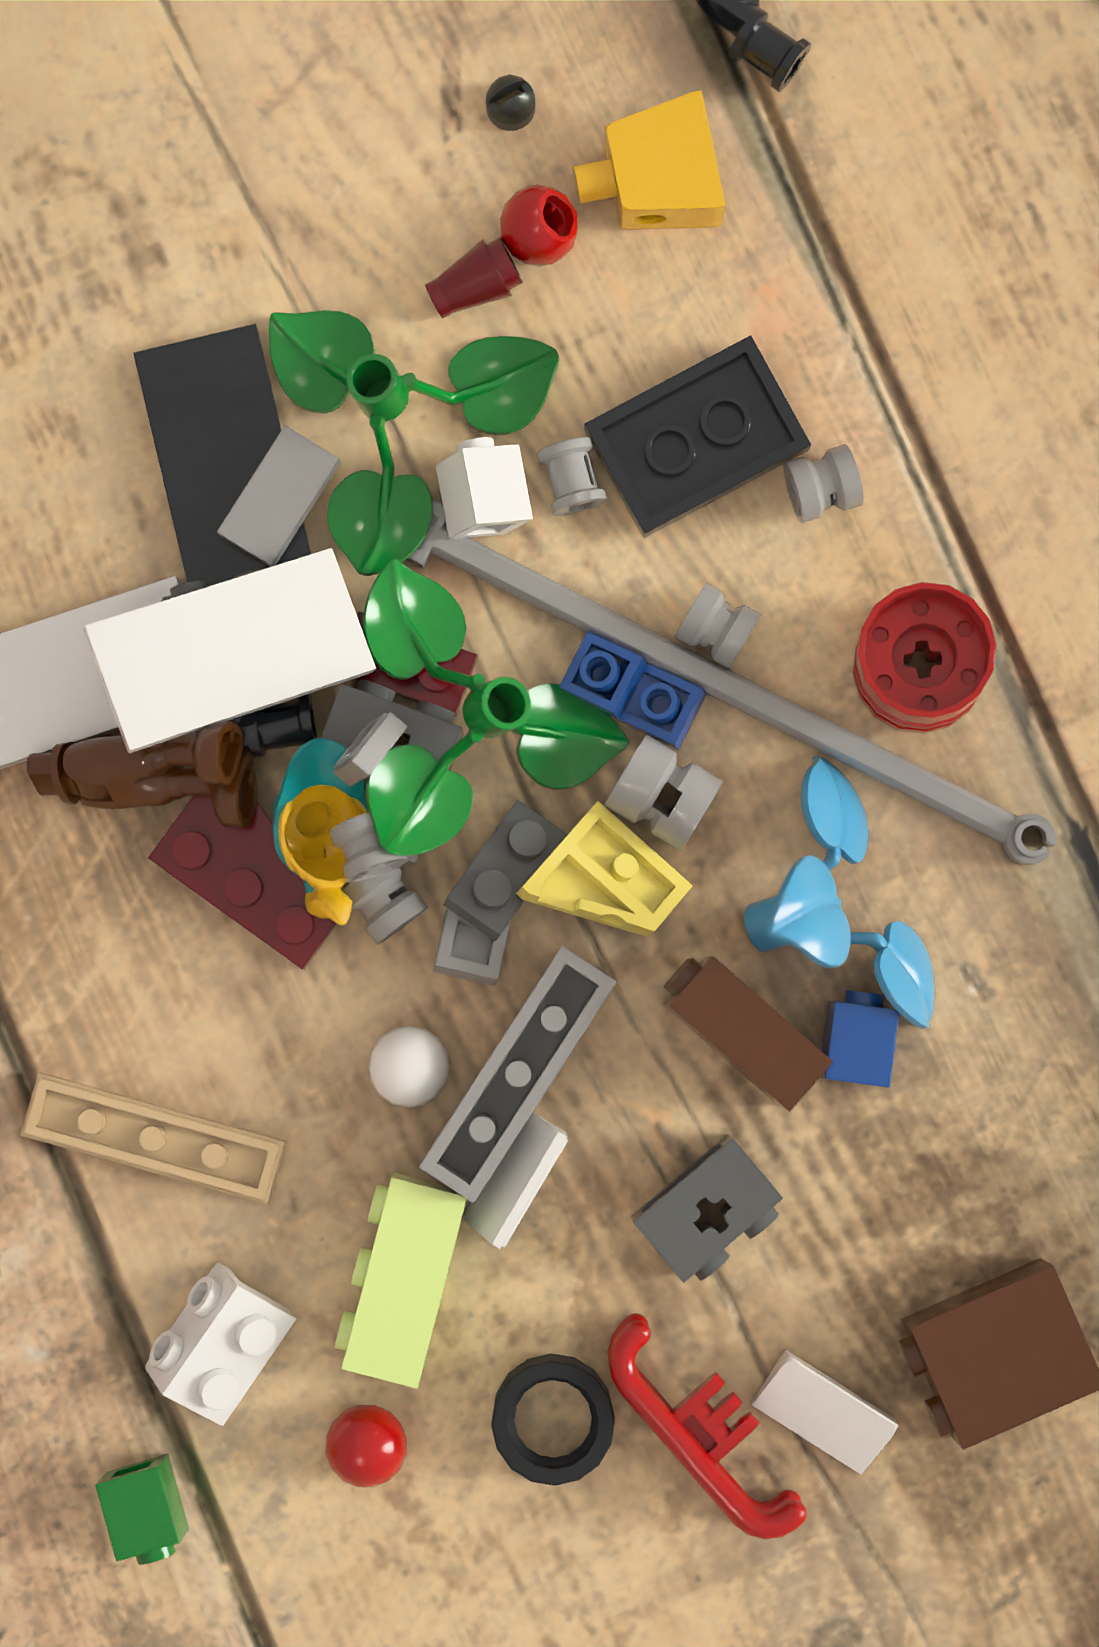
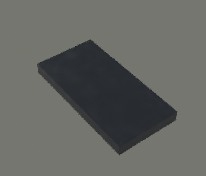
(211, 431)

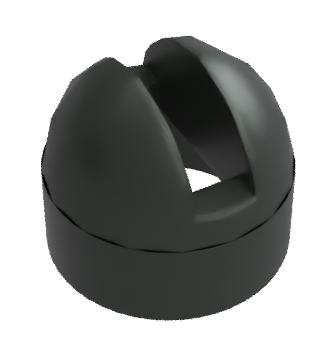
(516, 111)

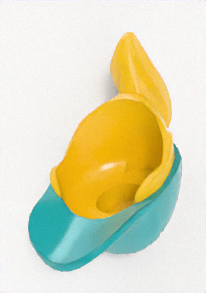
(302, 816)

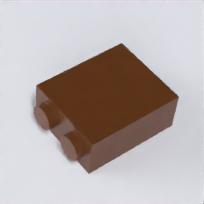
(745, 1030)
(1000, 1354)

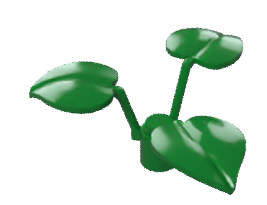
(333, 354)
(410, 794)

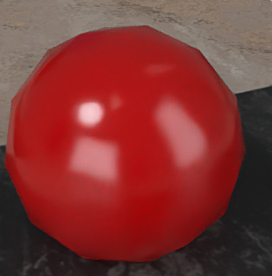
(538, 225)
(366, 1446)

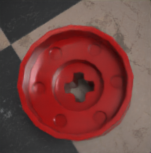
(948, 632)

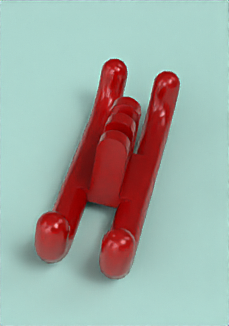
(700, 1436)

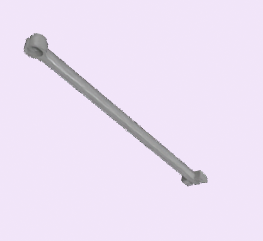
(737, 691)

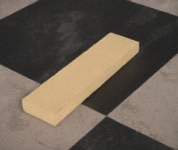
(153, 1138)

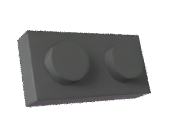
(507, 860)

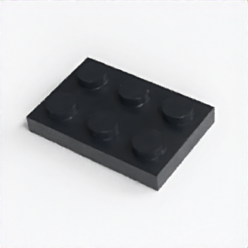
(697, 436)

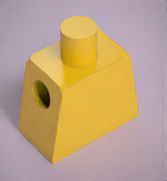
(658, 168)

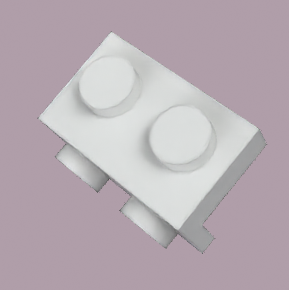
(217, 1344)

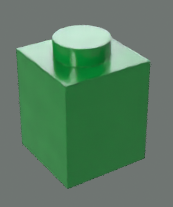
(143, 1510)

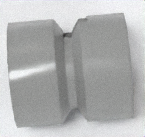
(642, 783)

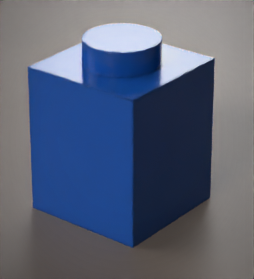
(860, 1039)

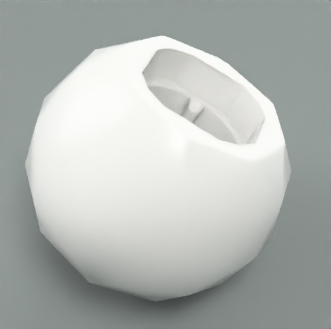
(409, 1066)

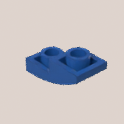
(632, 690)

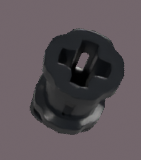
(757, 39)
(278, 726)

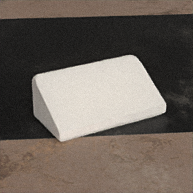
(516, 1181)
(824, 1412)

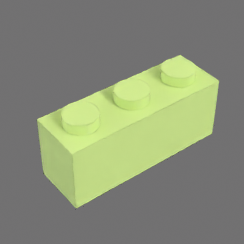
(401, 1279)

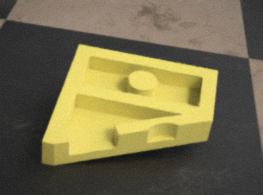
(607, 876)

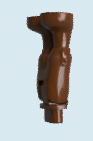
(194, 764)

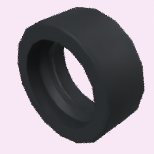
(544, 1468)

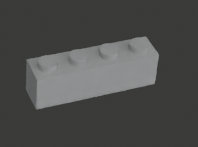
(517, 1074)

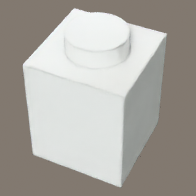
(483, 489)

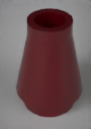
(475, 279)

